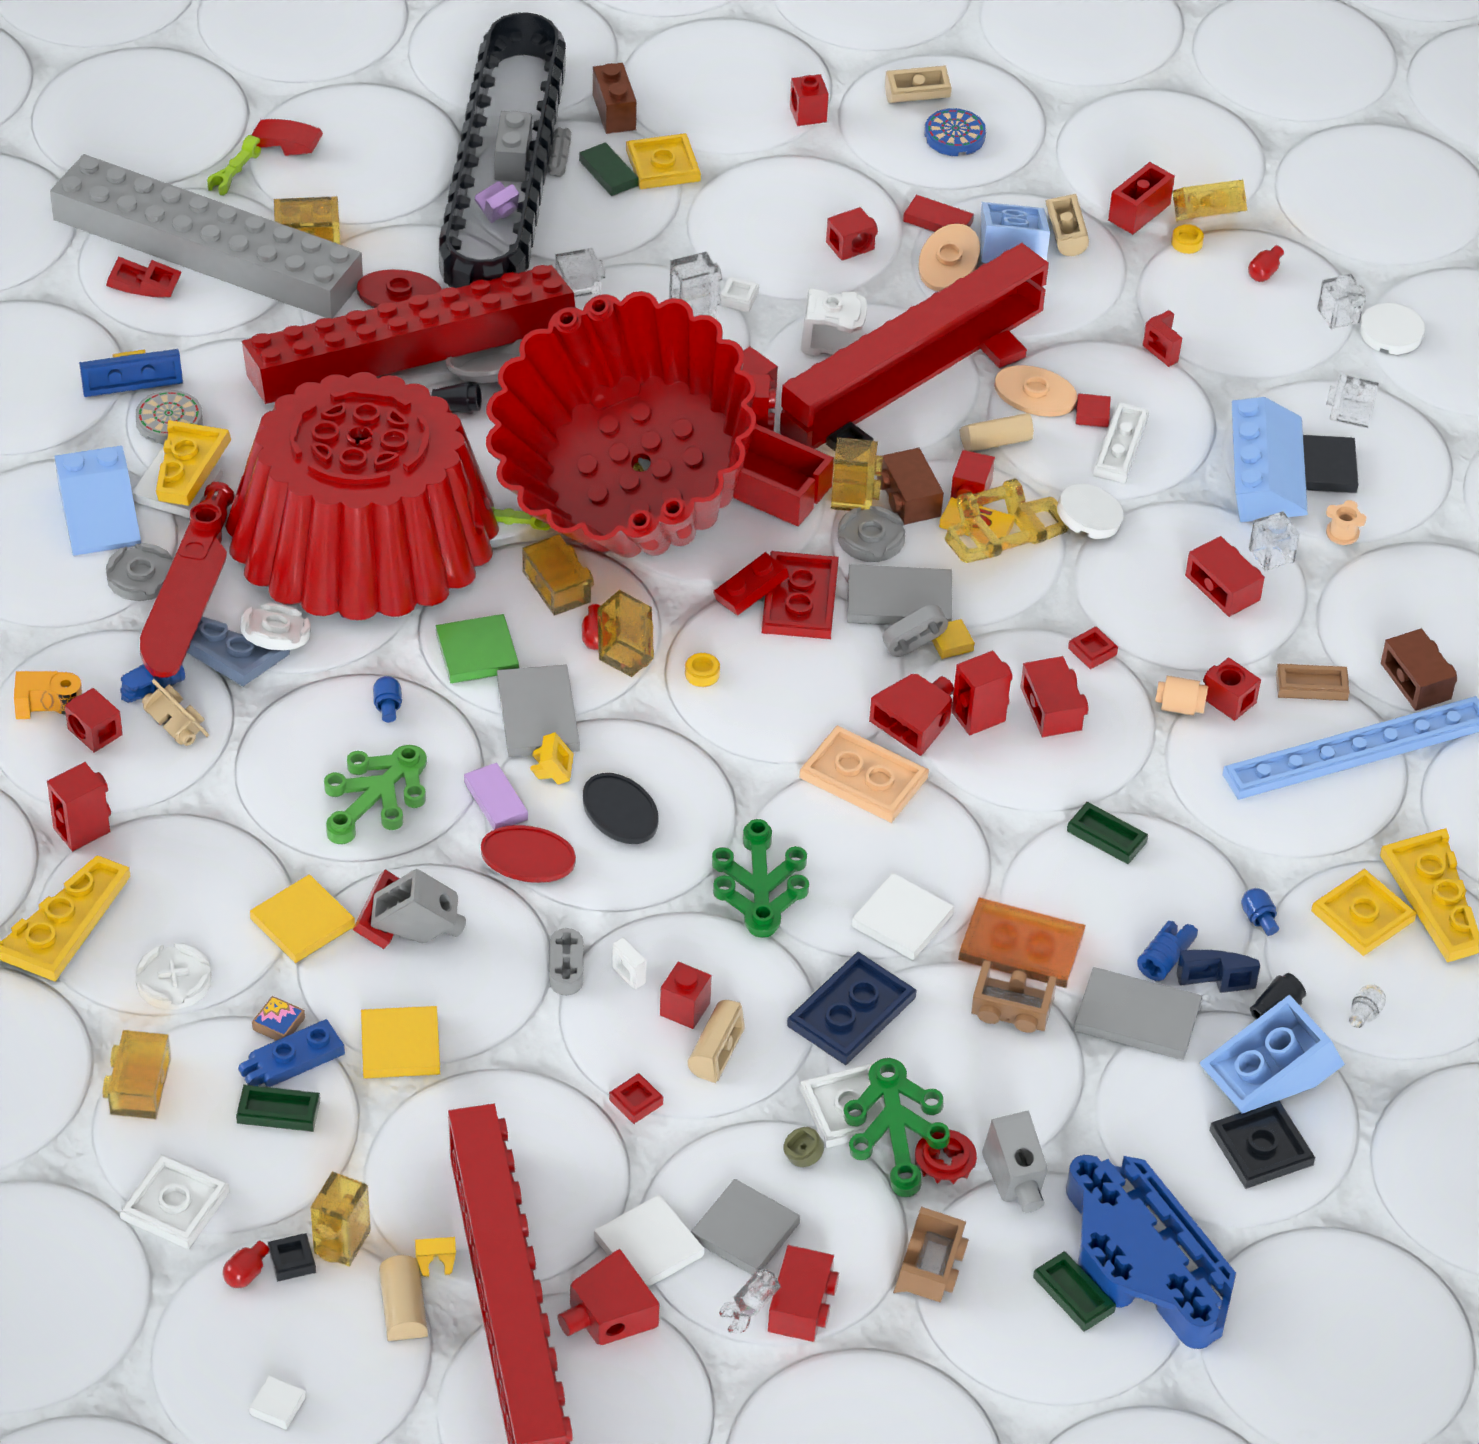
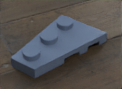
(231, 652)

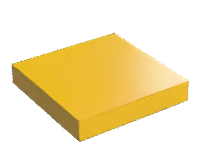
(663, 161)
(1363, 912)
(302, 918)
(400, 1042)

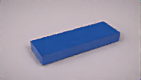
(131, 372)

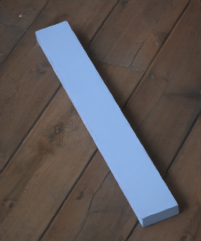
(1353, 748)

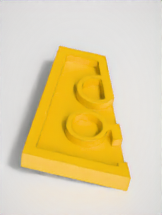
(188, 460)

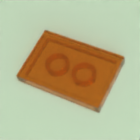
(1022, 941)

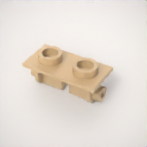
(184, 722)

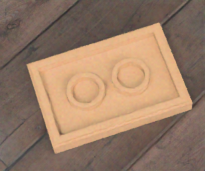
(864, 773)

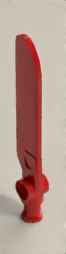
(187, 585)

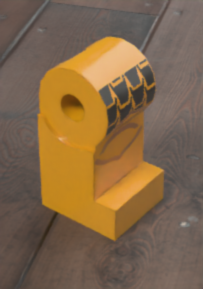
(44, 691)

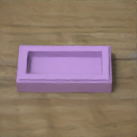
(495, 796)

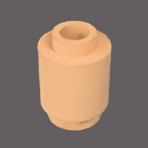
(1181, 695)

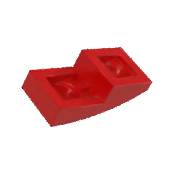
(291, 135)
(136, 279)

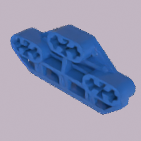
(1134, 1260)

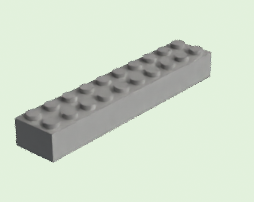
(207, 236)

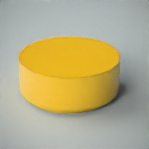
(1187, 239)
(702, 669)

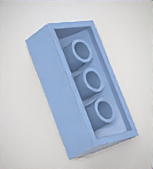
(1268, 459)

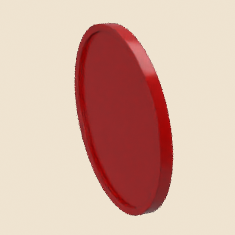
(394, 286)
(528, 853)

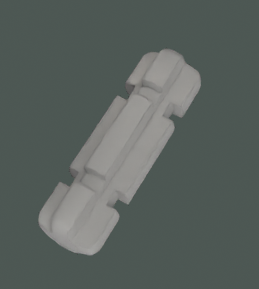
(559, 152)

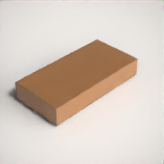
(1312, 682)

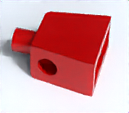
(913, 710)
(610, 1302)

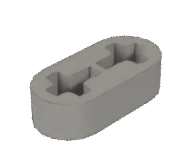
(915, 630)
(560, 961)

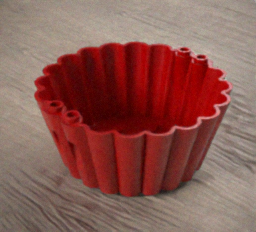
(620, 389)
(361, 500)

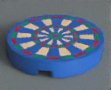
(955, 131)

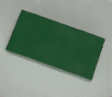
(608, 169)
(1107, 832)
(278, 1108)
(1074, 1291)

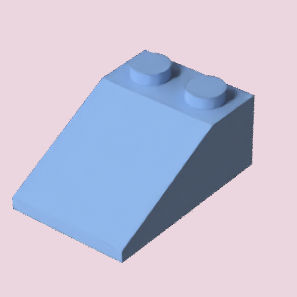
(1009, 225)
(97, 500)
(1273, 1058)

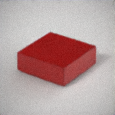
(1003, 349)
(1093, 410)
(1093, 647)
(636, 1098)

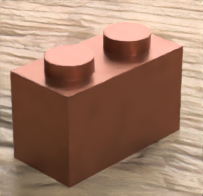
(614, 98)
(911, 486)
(1419, 669)

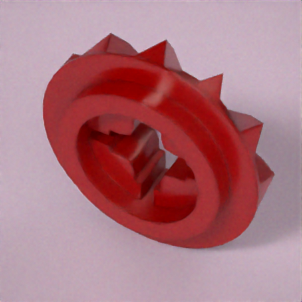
(959, 1149)

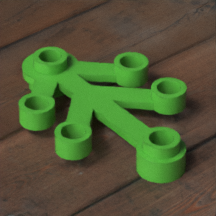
(404, 762)

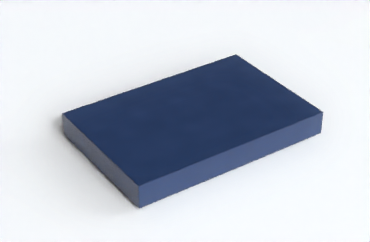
(851, 1008)

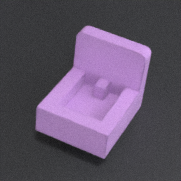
(498, 201)

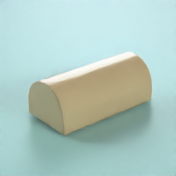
(917, 84)
(1068, 225)
(997, 432)
(717, 1041)
(402, 1298)

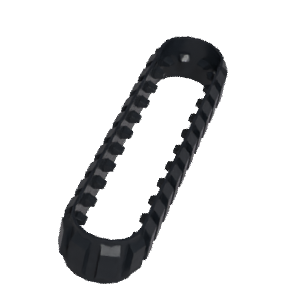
(507, 37)

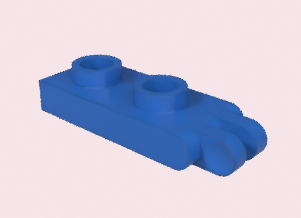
(292, 1055)

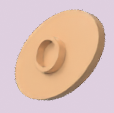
(948, 256)
(1035, 391)

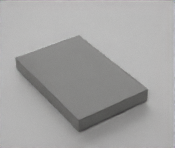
(893, 593)
(535, 705)
(1138, 1013)

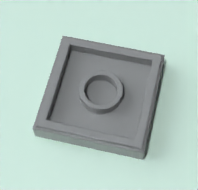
(745, 1227)

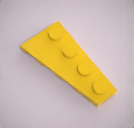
(1431, 884)
(63, 922)

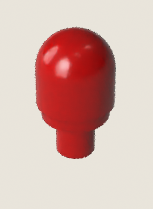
(1265, 264)
(590, 627)
(245, 1265)

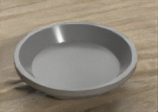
(484, 364)

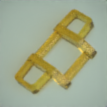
(988, 543)

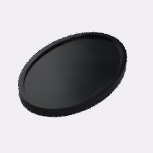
(620, 808)

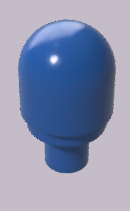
(387, 697)
(1260, 910)

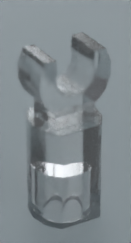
(750, 1300)

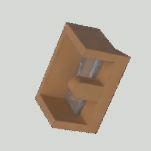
(1012, 1000)
(931, 1254)

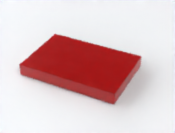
(805, 599)

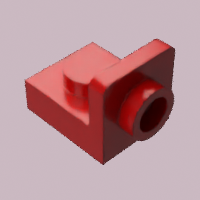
(1161, 339)

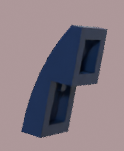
(1228, 969)

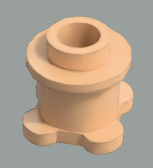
(1344, 523)

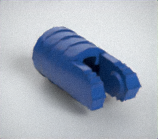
(138, 683)
(1165, 950)

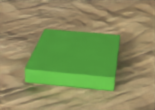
(476, 648)

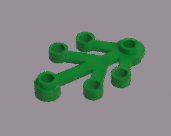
(760, 916)
(896, 1118)

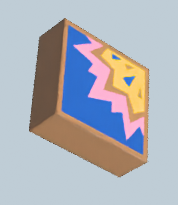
(278, 1019)

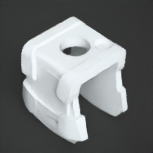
(832, 321)

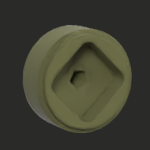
(803, 1147)

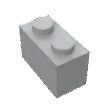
(512, 146)

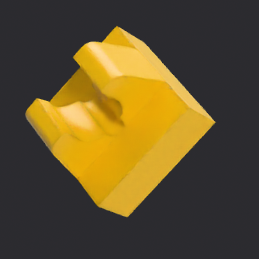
(554, 759)
(435, 1247)

